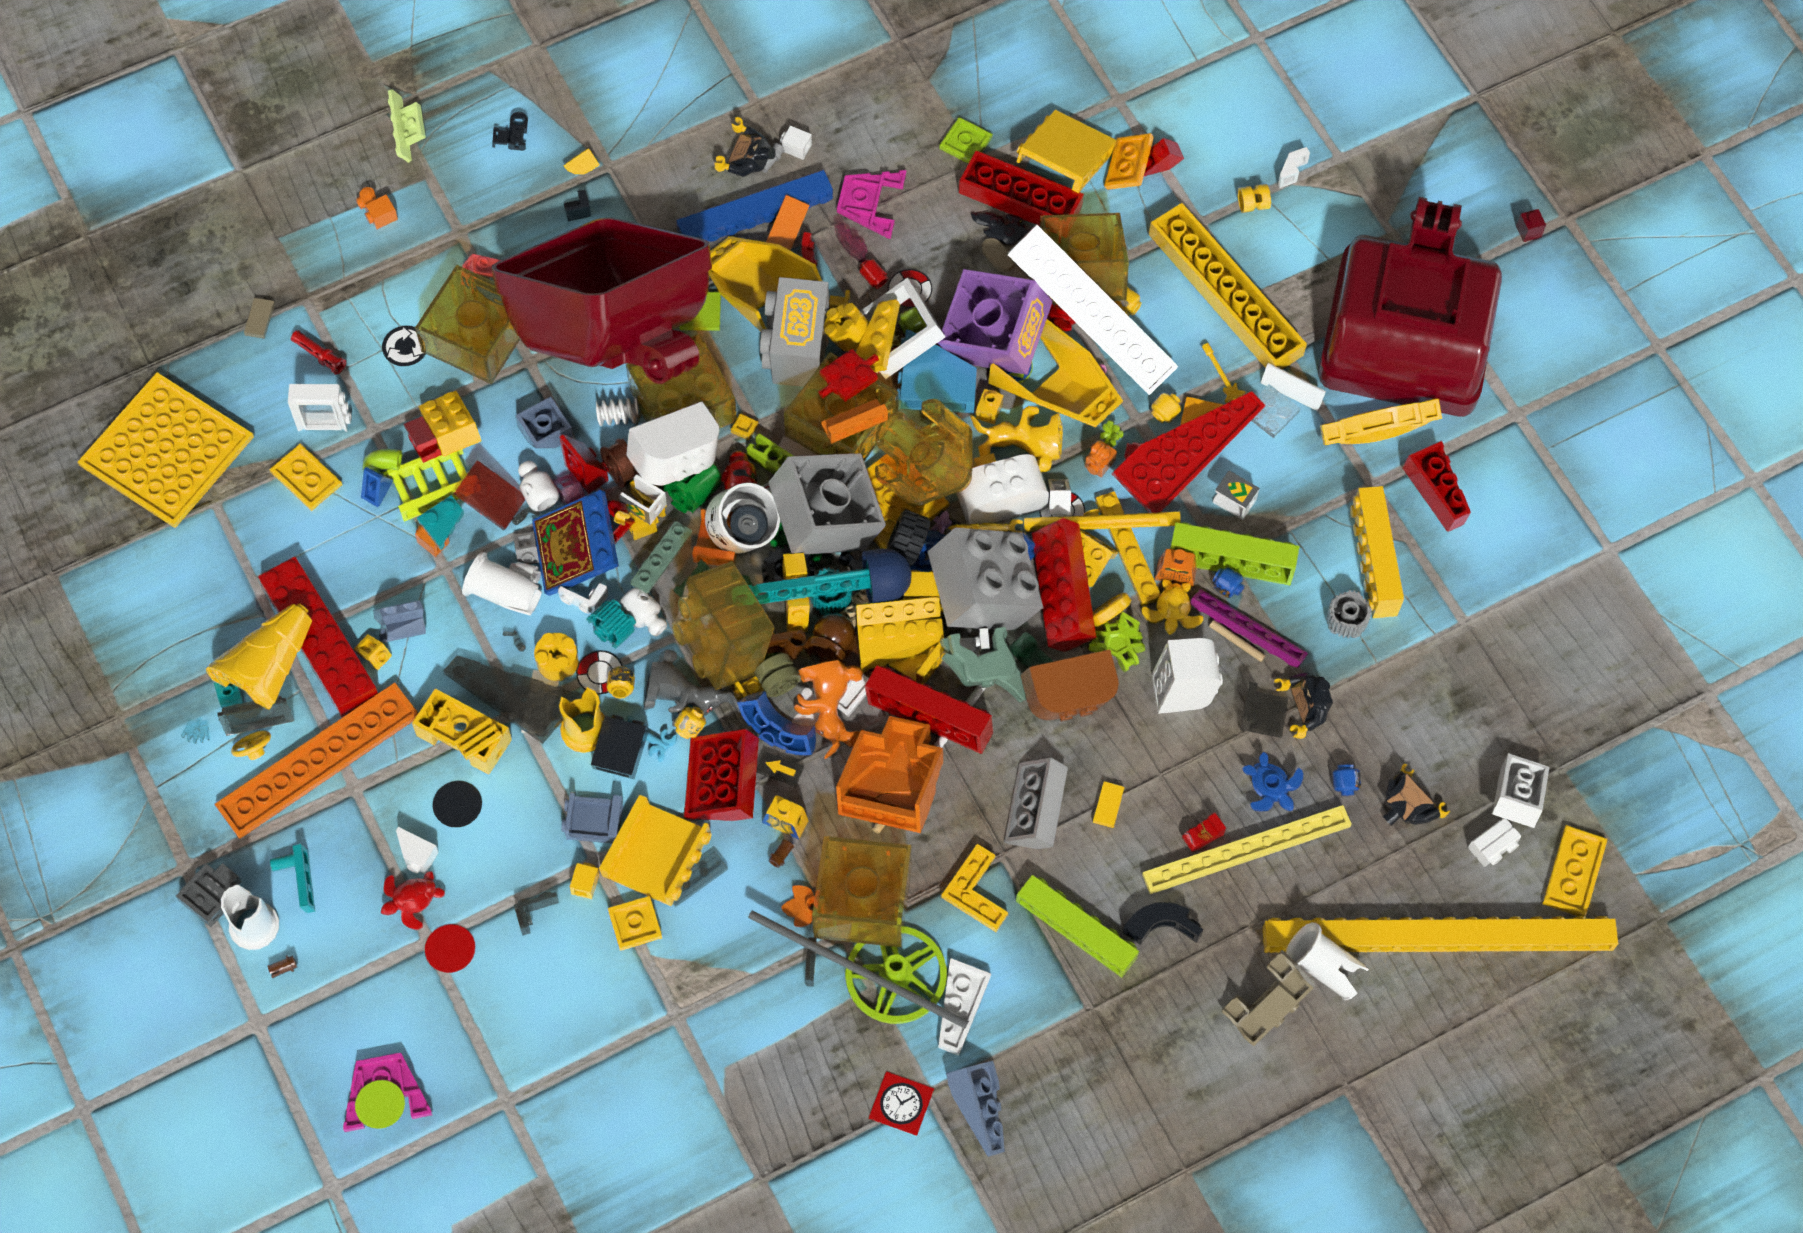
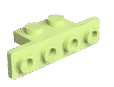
(407, 124)

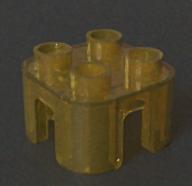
(929, 458)

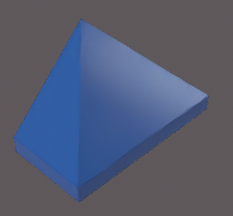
(374, 486)

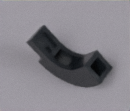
(1161, 915)

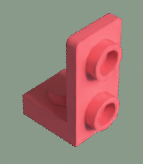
(480, 264)

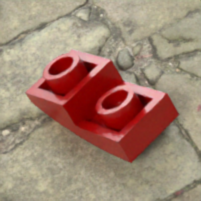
(808, 247)

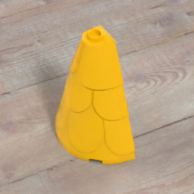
(264, 656)

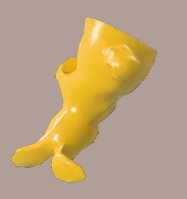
(1039, 441)

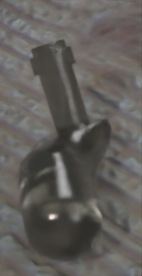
(523, 514)
(516, 640)

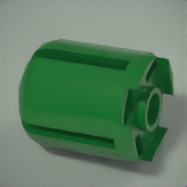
(694, 490)

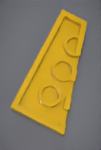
(880, 334)

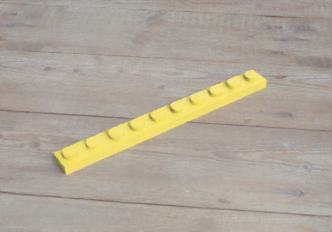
(1246, 849)

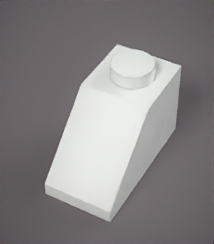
(1059, 497)
(416, 851)

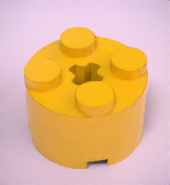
(845, 326)
(556, 656)

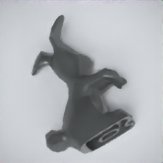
(669, 684)

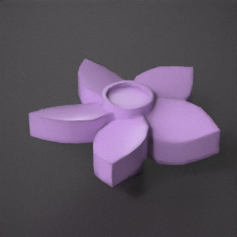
(943, 522)

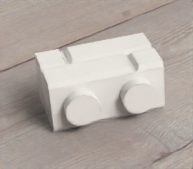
(1494, 842)

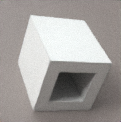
(796, 142)

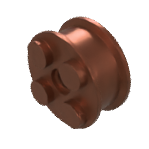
(618, 463)

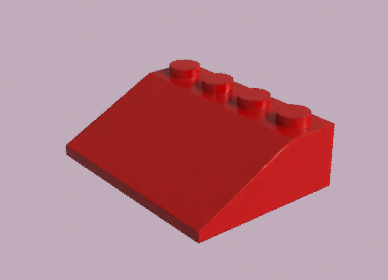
(722, 776)

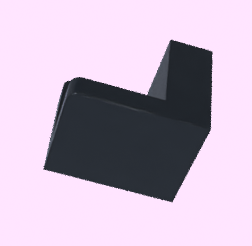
(579, 208)

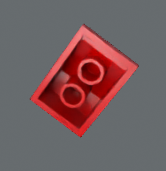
(583, 464)

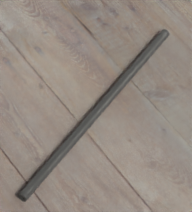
(903, 992)

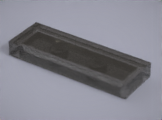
(702, 875)

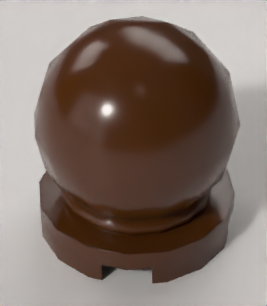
(830, 638)

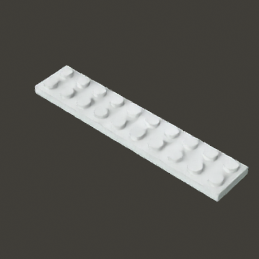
(1092, 309)

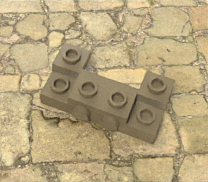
(1274, 1003)

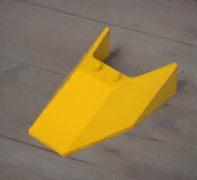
(749, 268)
(1075, 389)

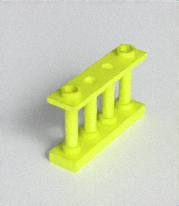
(416, 507)

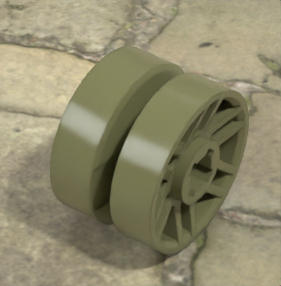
(777, 675)

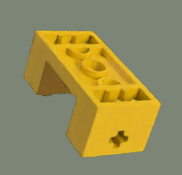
(438, 722)

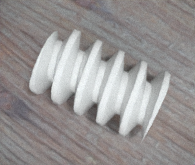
(617, 412)

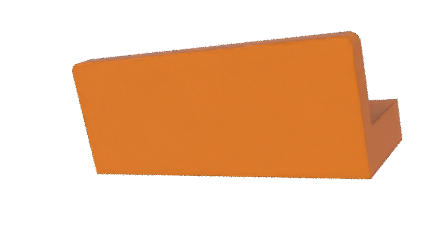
(855, 420)

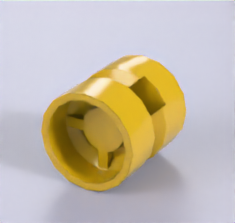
(1247, 199)

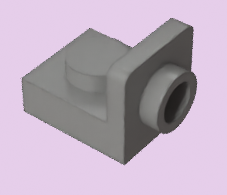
(526, 548)

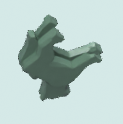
(985, 670)

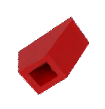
(1163, 157)

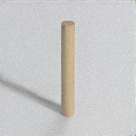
(1237, 641)

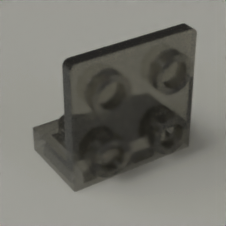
(1263, 712)

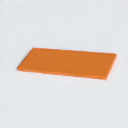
(788, 222)

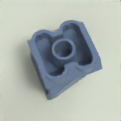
(400, 621)

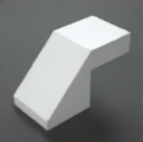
(1290, 171)

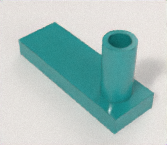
(300, 861)

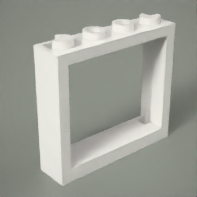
(918, 343)

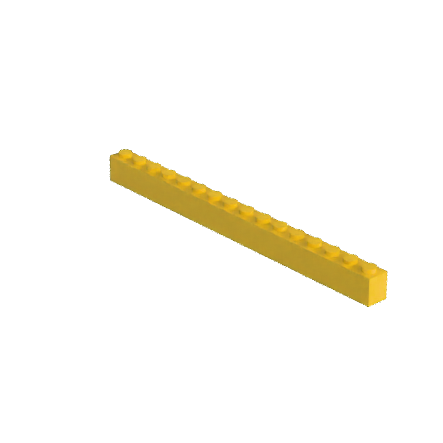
(1452, 934)

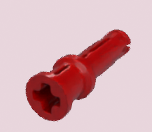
(324, 356)

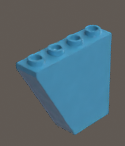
(937, 376)

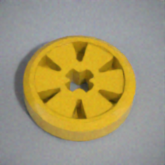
(1111, 608)

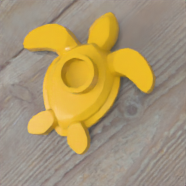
(1173, 606)

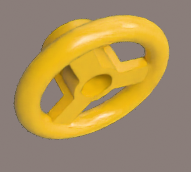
(252, 745)

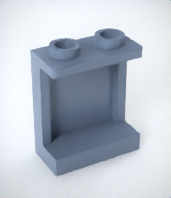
(592, 818)

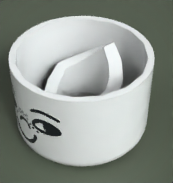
(733, 498)

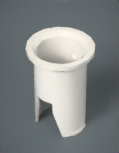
(501, 586)
(256, 930)
(1323, 958)

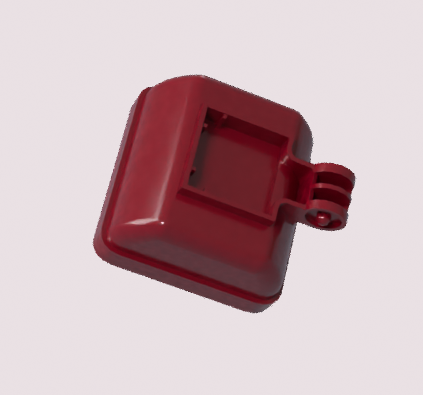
(609, 296)
(1412, 316)

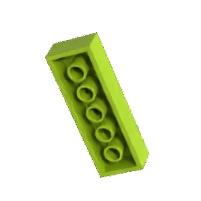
(1246, 554)

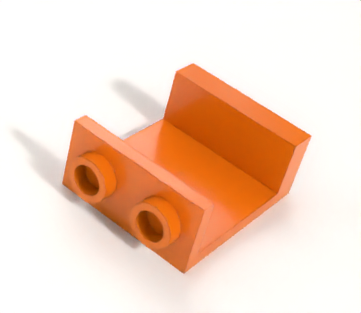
(707, 550)

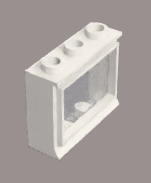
(318, 407)

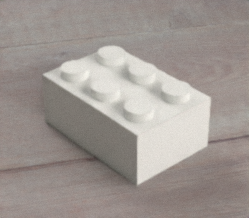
(1521, 790)

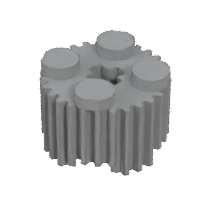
(1348, 614)

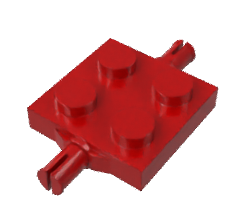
(848, 375)

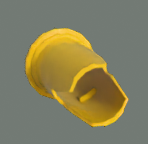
(571, 732)

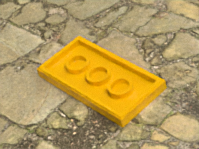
(1575, 871)

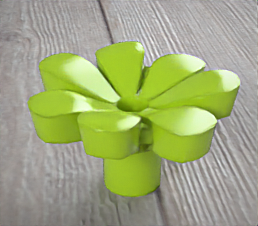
(1111, 433)

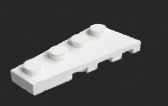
(962, 997)

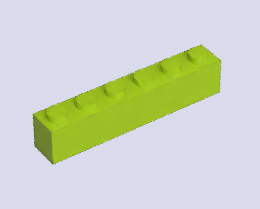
(1077, 925)

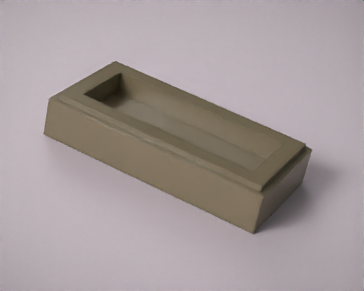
(259, 318)

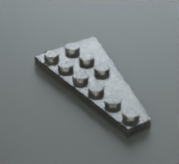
(517, 697)

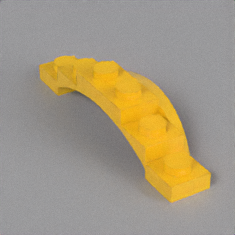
(1381, 423)

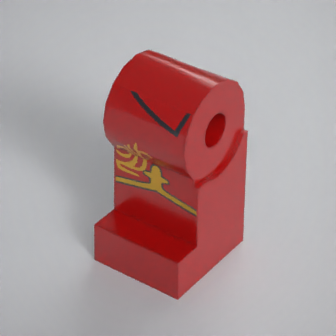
(1204, 833)

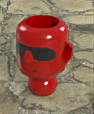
(738, 471)

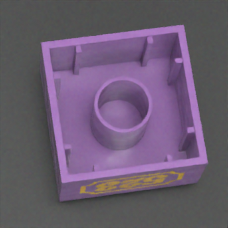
(995, 321)

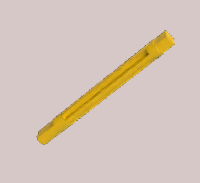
(1109, 521)

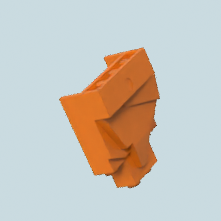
(891, 776)

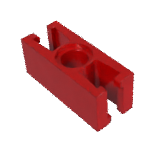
(422, 439)

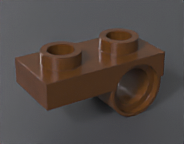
(788, 642)

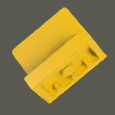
(1096, 556)
(922, 666)

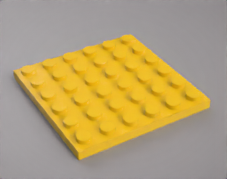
(165, 449)

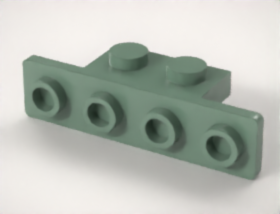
(661, 557)

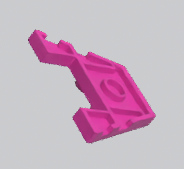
(861, 198)
(388, 1068)

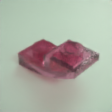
(851, 245)

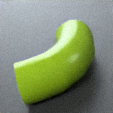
(383, 459)

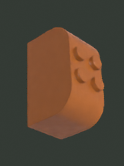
(1070, 686)

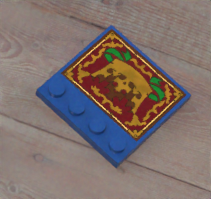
(575, 542)

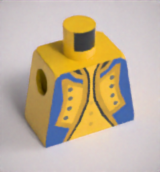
(784, 817)

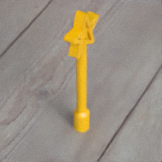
(1231, 392)

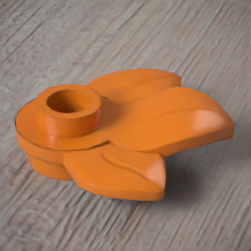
(800, 906)

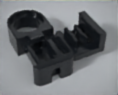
(513, 135)

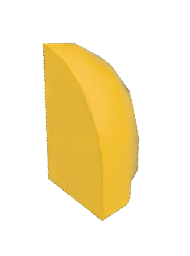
(581, 163)

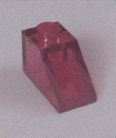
(568, 488)

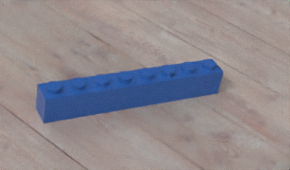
(755, 208)

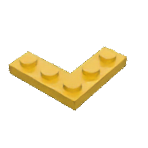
(961, 892)

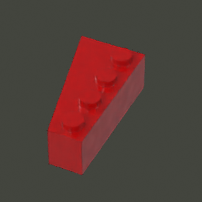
(1438, 485)

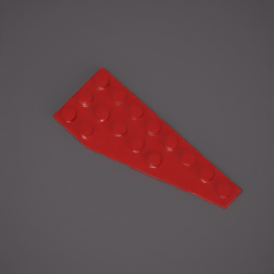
(1172, 460)

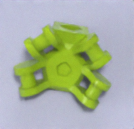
(1118, 639)

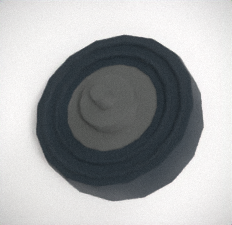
(749, 523)

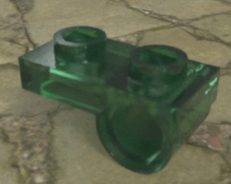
(1027, 651)

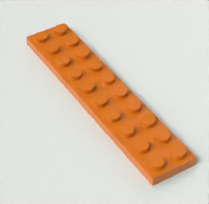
(316, 760)

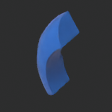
(775, 728)

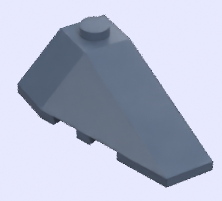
(976, 1096)

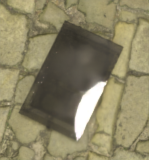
(252, 716)

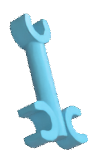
(660, 745)

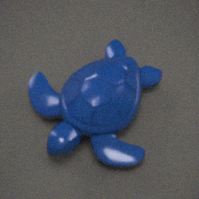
(1272, 784)

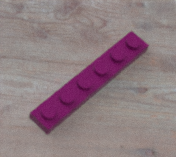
(1248, 628)

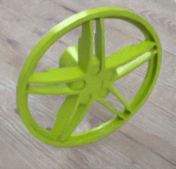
(899, 971)

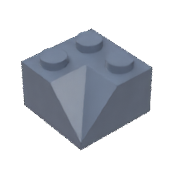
(543, 424)

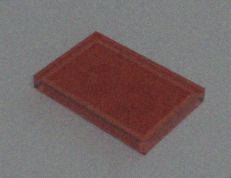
(490, 495)

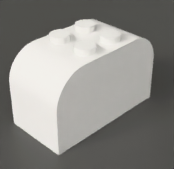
(674, 445)
(1004, 490)
(1186, 675)

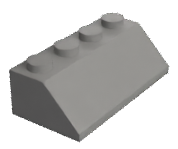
(1036, 804)

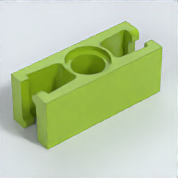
(771, 450)

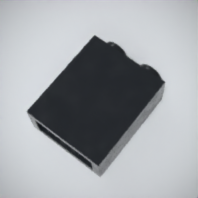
(620, 746)

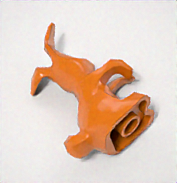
(829, 685)

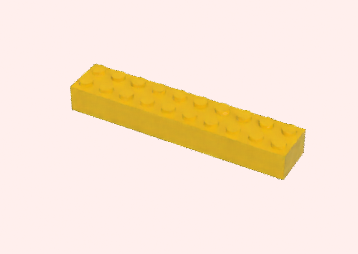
(1227, 288)

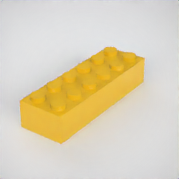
(1377, 552)

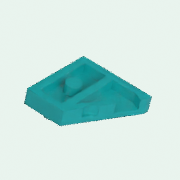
(441, 520)

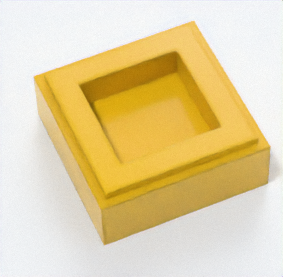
(744, 427)

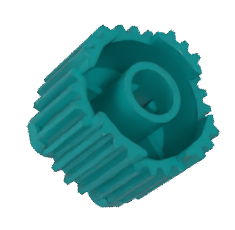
(831, 602)
(612, 623)

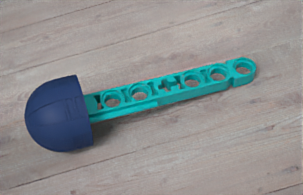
(884, 576)

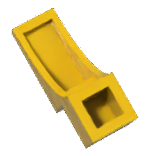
(796, 609)

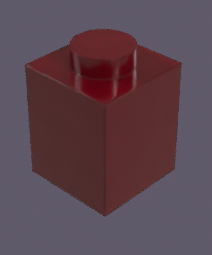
(1531, 225)

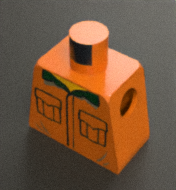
(1176, 567)

